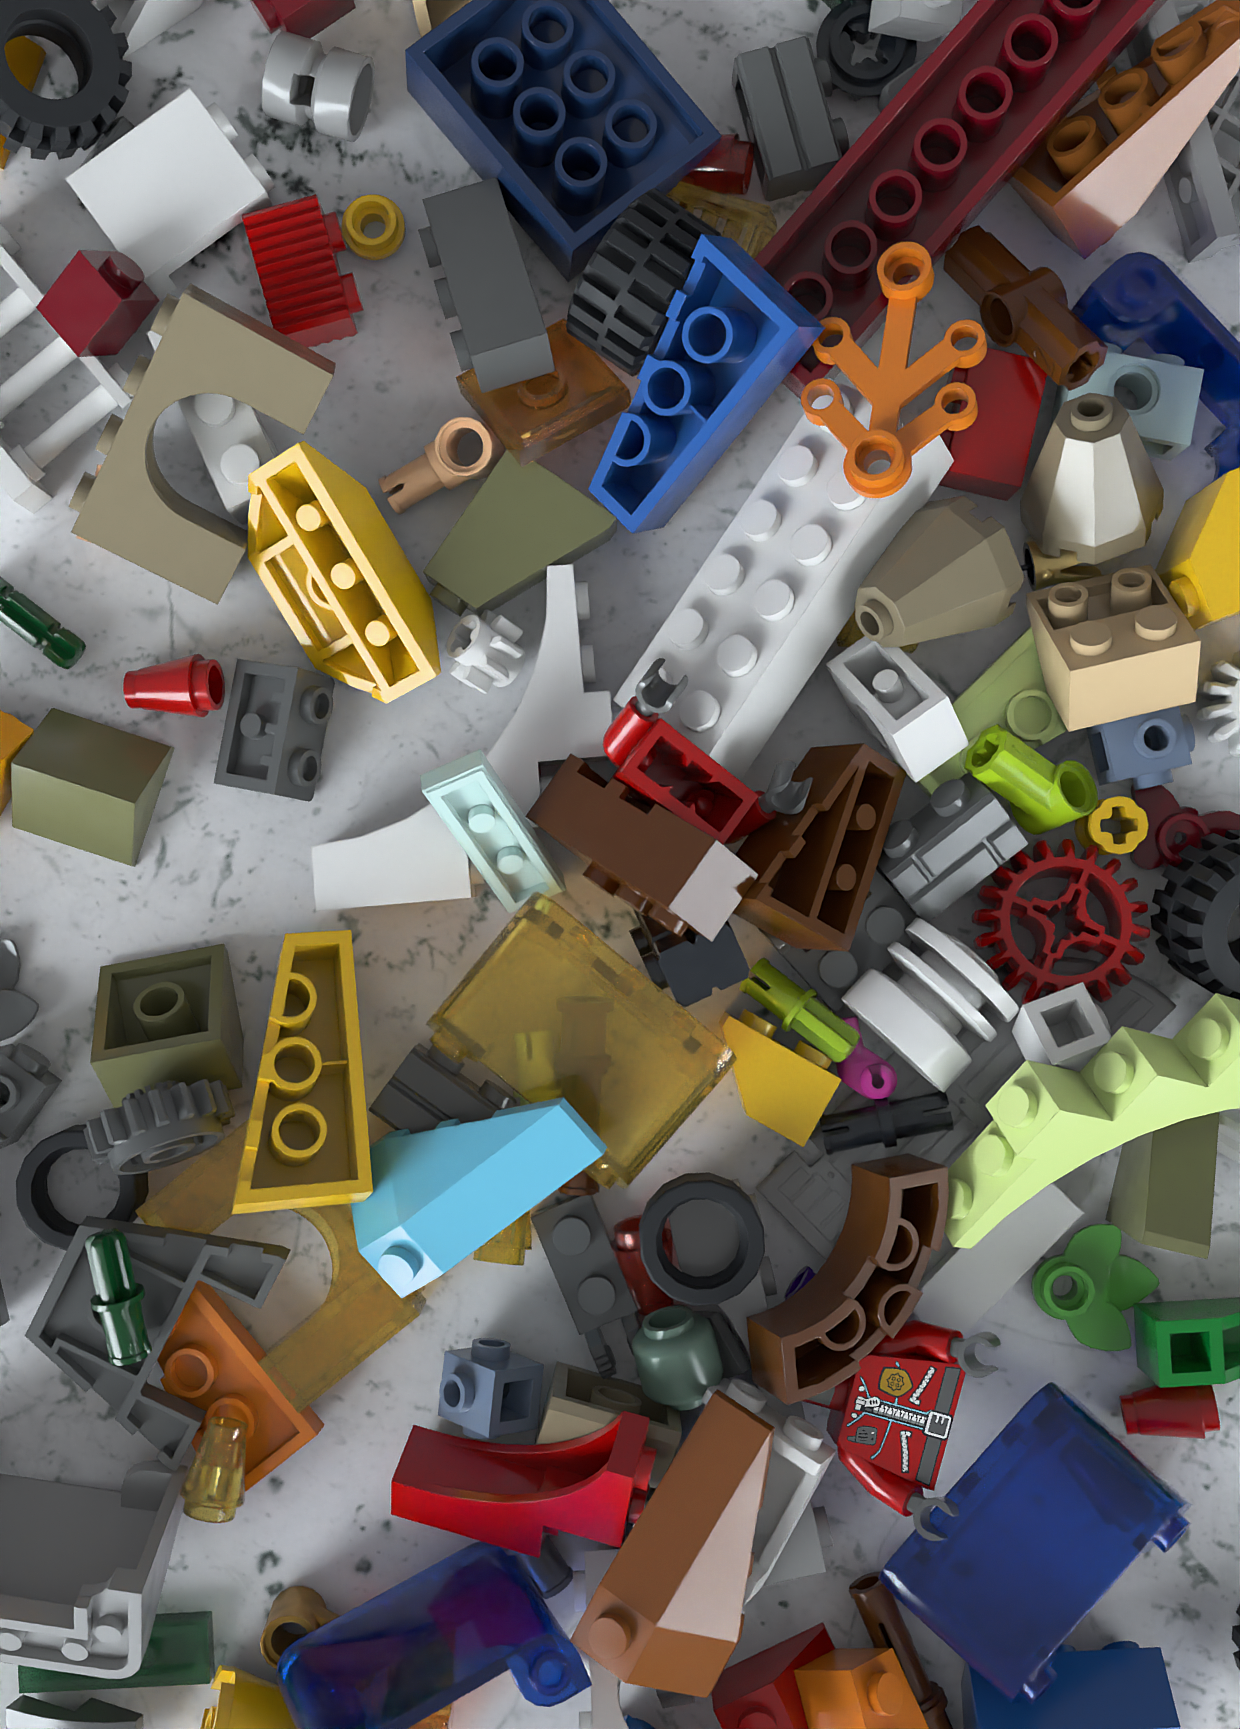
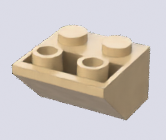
(1113, 647)

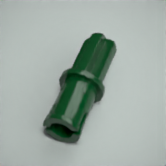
(117, 1297)

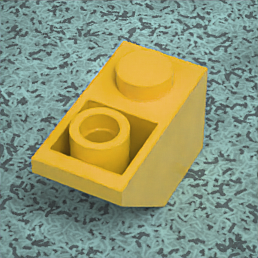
(775, 1083)

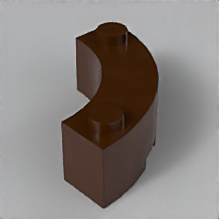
(862, 1287)

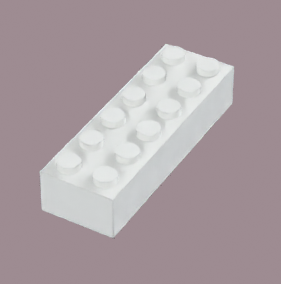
(779, 588)

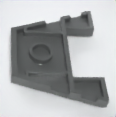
(168, 1267)

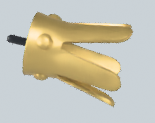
(1048, 570)

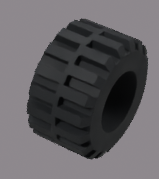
(101, 72)
(633, 279)
(1198, 911)

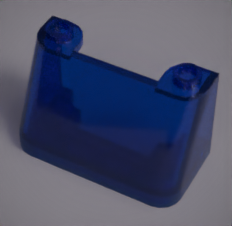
(1155, 301)
(1036, 1542)
(431, 1646)

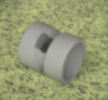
(317, 86)

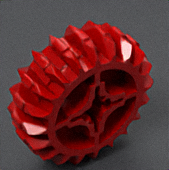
(1083, 877)

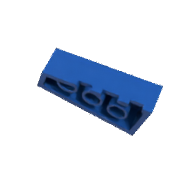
(713, 369)

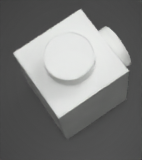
(1062, 1029)

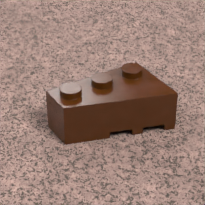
(642, 851)

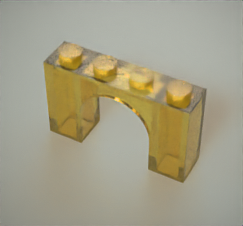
(360, 1304)

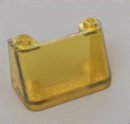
(581, 1023)

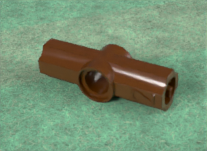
(1024, 308)

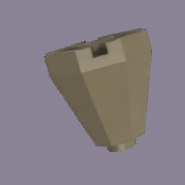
(1092, 484)
(939, 577)

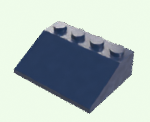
(560, 112)

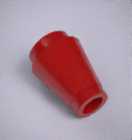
(177, 686)
(1171, 1411)

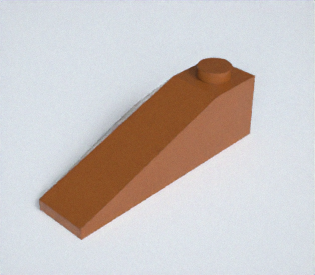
(1130, 131)
(680, 1579)

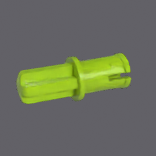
(801, 1011)

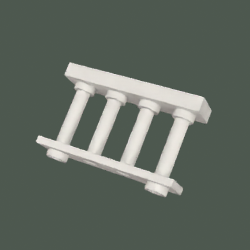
(24, 466)

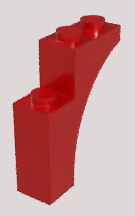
(527, 1491)

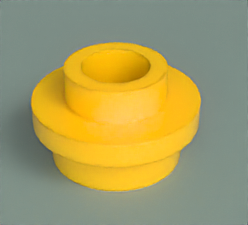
(367, 210)

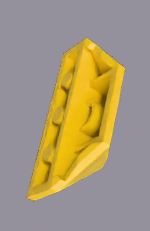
(340, 575)

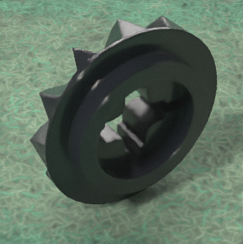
(835, 42)

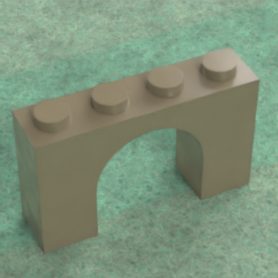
(201, 351)

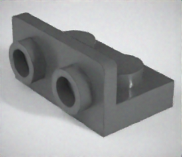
(275, 729)

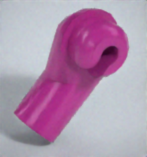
(865, 1070)

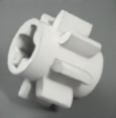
(485, 651)

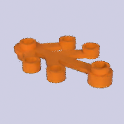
(893, 382)

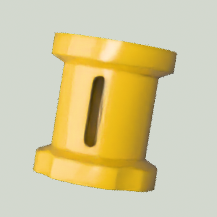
(1118, 808)

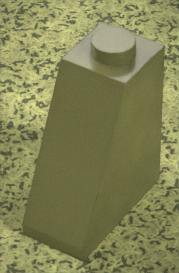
(511, 535)
(1167, 1186)

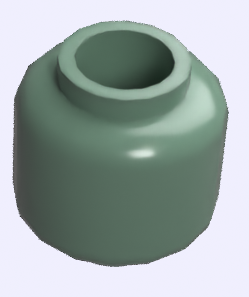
(677, 1357)

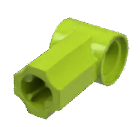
(1038, 791)

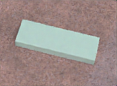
(492, 830)

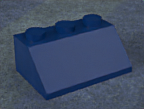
(1093, 1690)

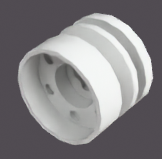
(931, 1003)

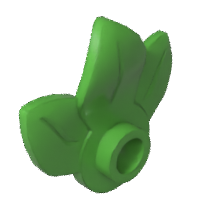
(1100, 1288)

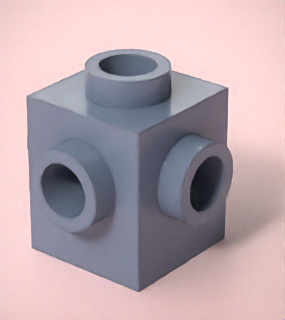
(1142, 748)
(490, 1389)

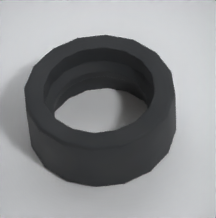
(36, 1204)
(701, 1289)

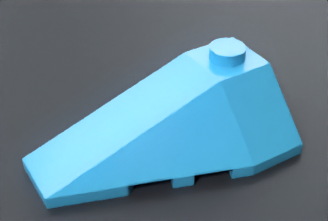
(462, 1185)

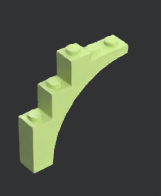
(1061, 1117)

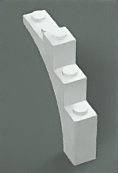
(420, 855)

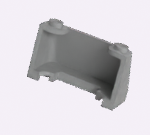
(85, 1569)

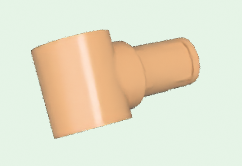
(441, 465)

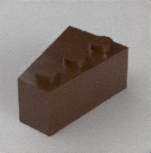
(823, 859)

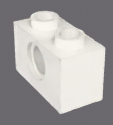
(898, 706)

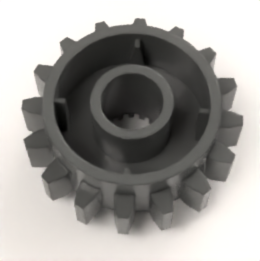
(160, 1126)

